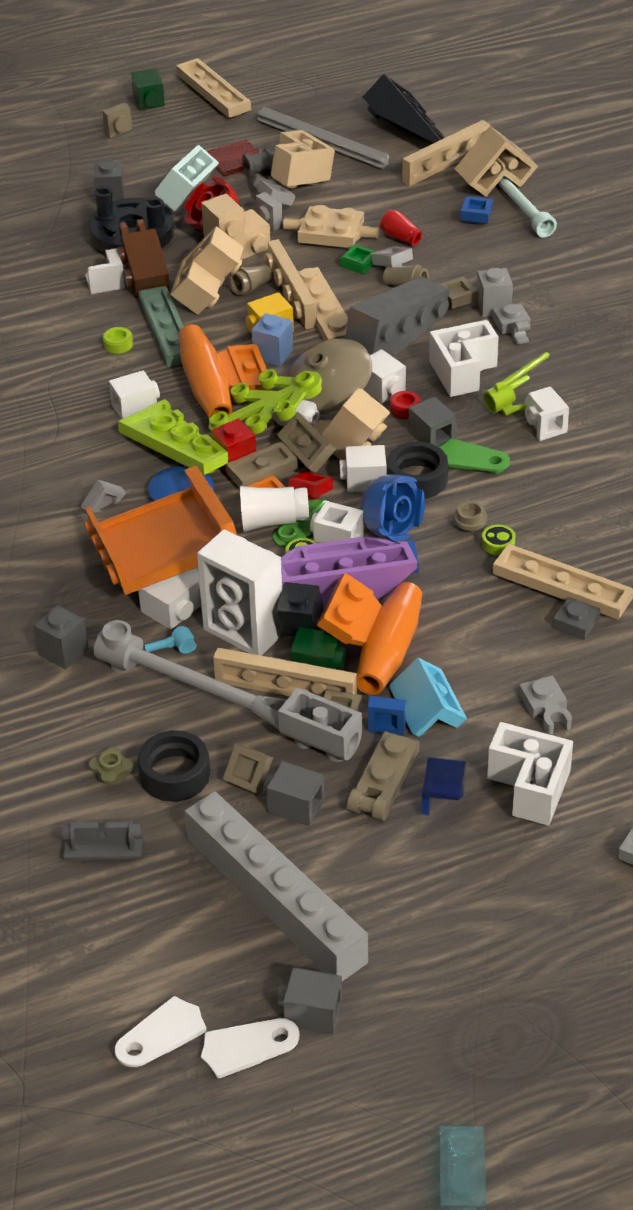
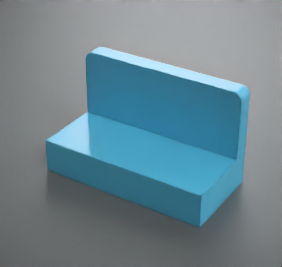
(426, 697)

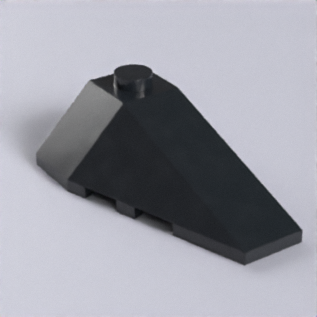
(401, 108)

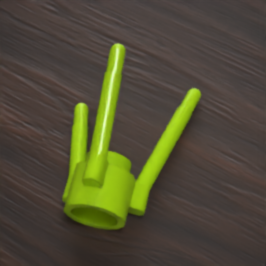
(502, 394)

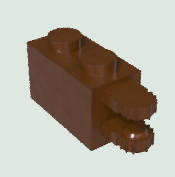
(142, 258)

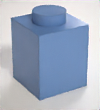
(273, 338)

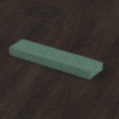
(163, 322)

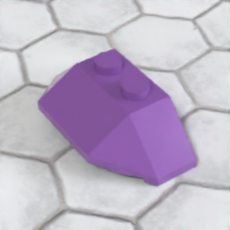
(372, 561)

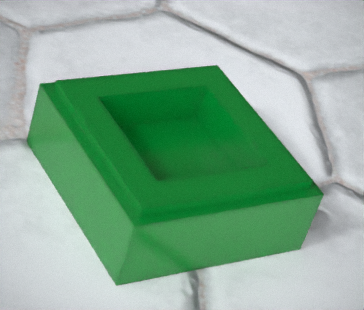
(357, 259)

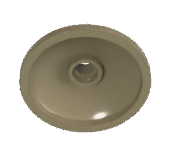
(343, 369)

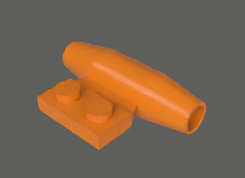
(214, 373)
(381, 630)

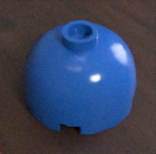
(392, 506)

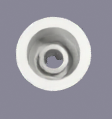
(272, 506)

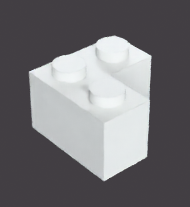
(461, 354)
(534, 765)

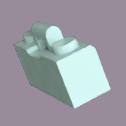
(185, 177)

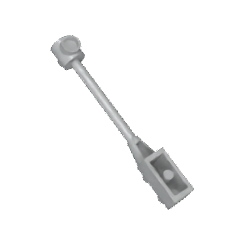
(303, 716)

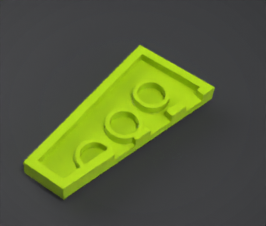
(172, 436)

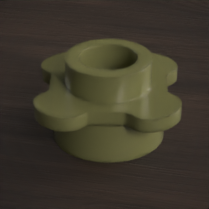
(111, 766)

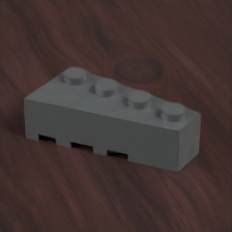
(397, 316)

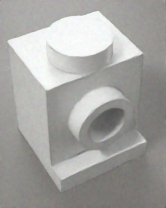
(546, 413)
(336, 523)

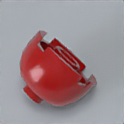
(203, 193)

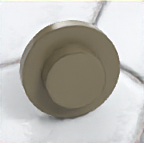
(470, 516)

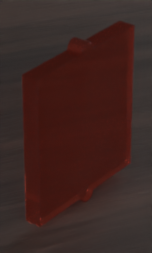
(231, 156)

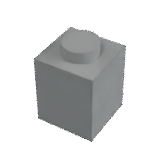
(493, 290)

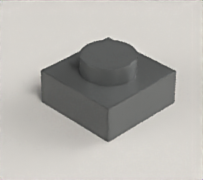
(576, 618)

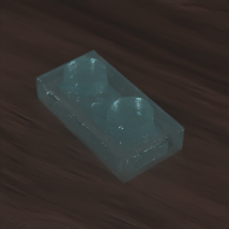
(462, 1168)

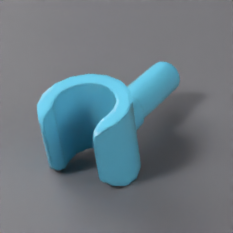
(180, 637)

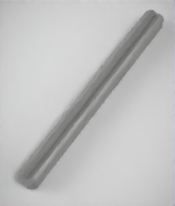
(337, 142)

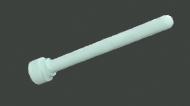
(542, 222)

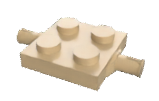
(331, 227)

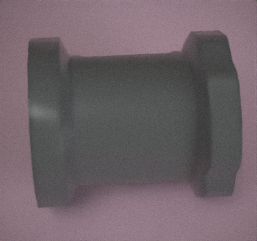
(258, 162)

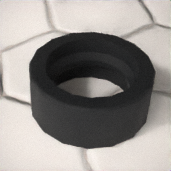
(421, 455)
(179, 786)

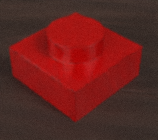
(315, 484)

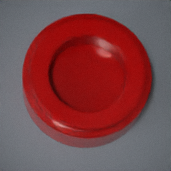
(401, 402)

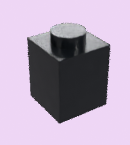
(299, 607)

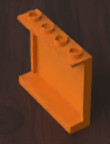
(159, 536)

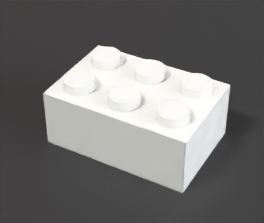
(240, 592)

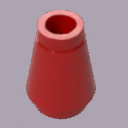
(399, 227)

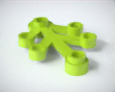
(303, 386)

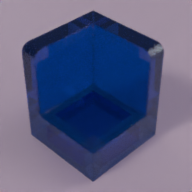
(442, 780)

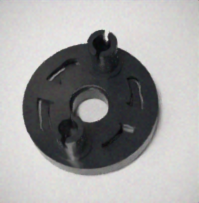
(127, 210)

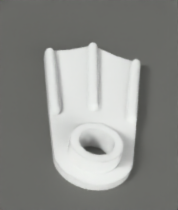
(161, 1032)
(247, 1045)

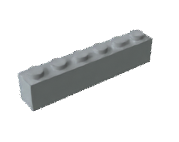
(277, 887)

